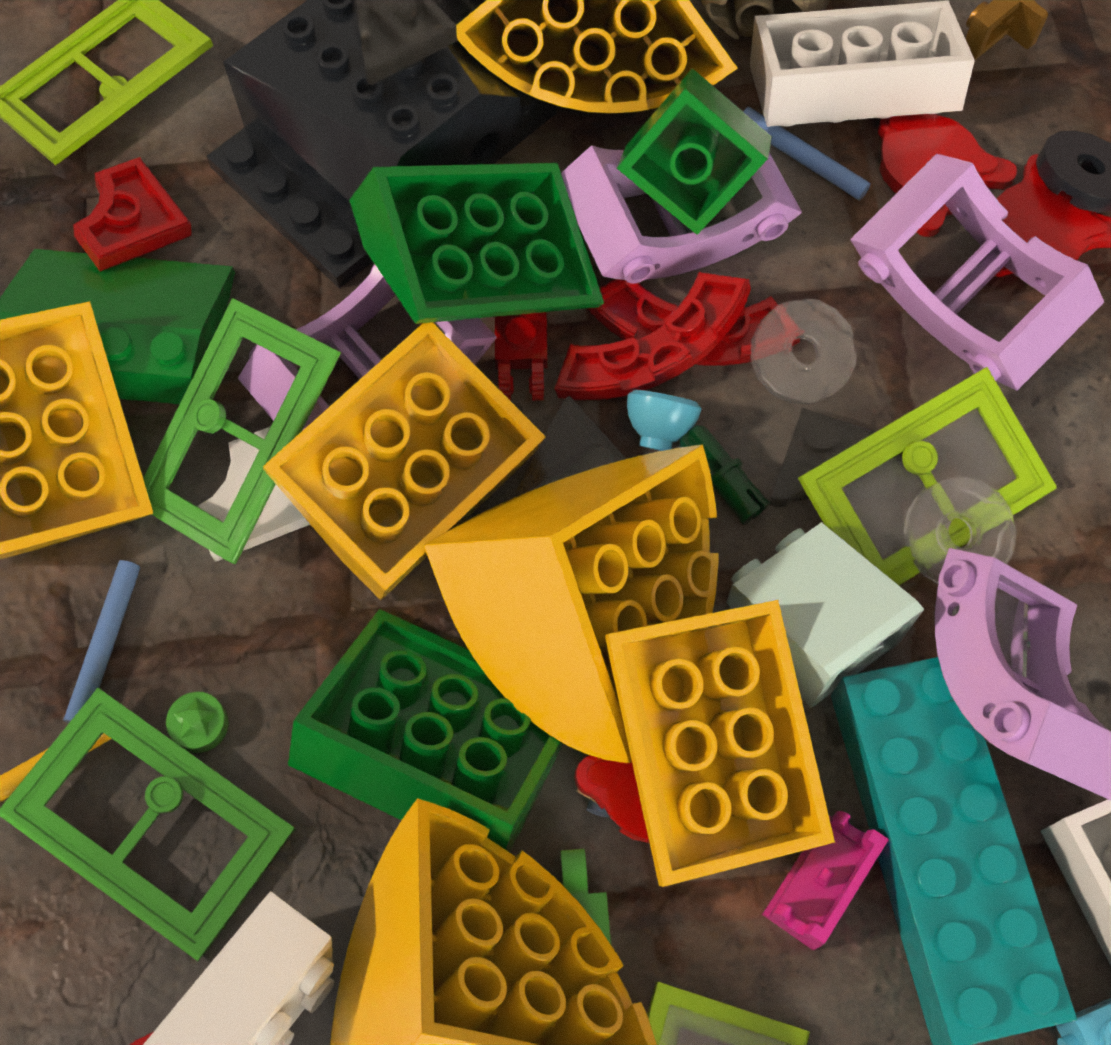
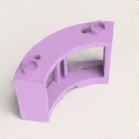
(1010, 666)

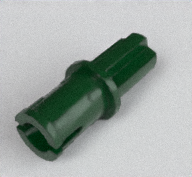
(727, 476)

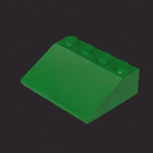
(475, 240)
(147, 311)
(425, 723)

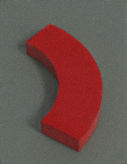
(636, 312)
(679, 344)

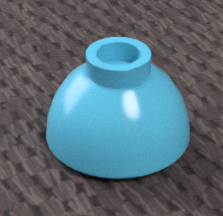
(661, 417)

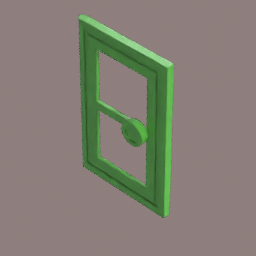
(203, 413)
(163, 795)

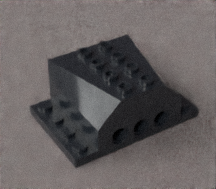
(323, 127)

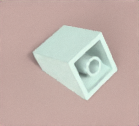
(832, 605)

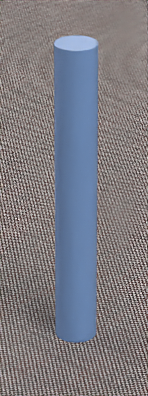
(812, 158)
(103, 636)

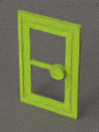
(117, 93)

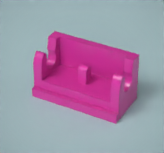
(824, 882)

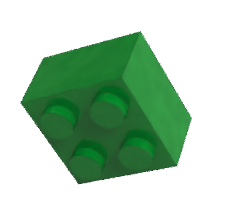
(695, 152)

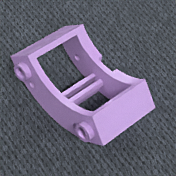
(624, 254)
(1065, 281)
(271, 376)

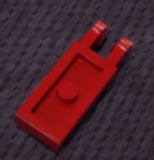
(521, 345)

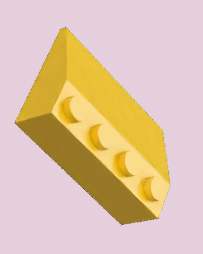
(61, 434)
(403, 457)
(718, 741)

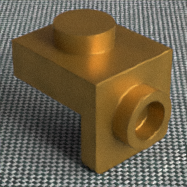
(992, 21)

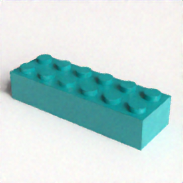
(949, 858)

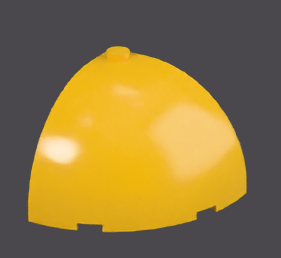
(594, 51)
(565, 567)
(476, 950)

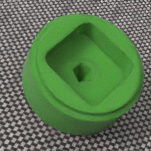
(197, 722)

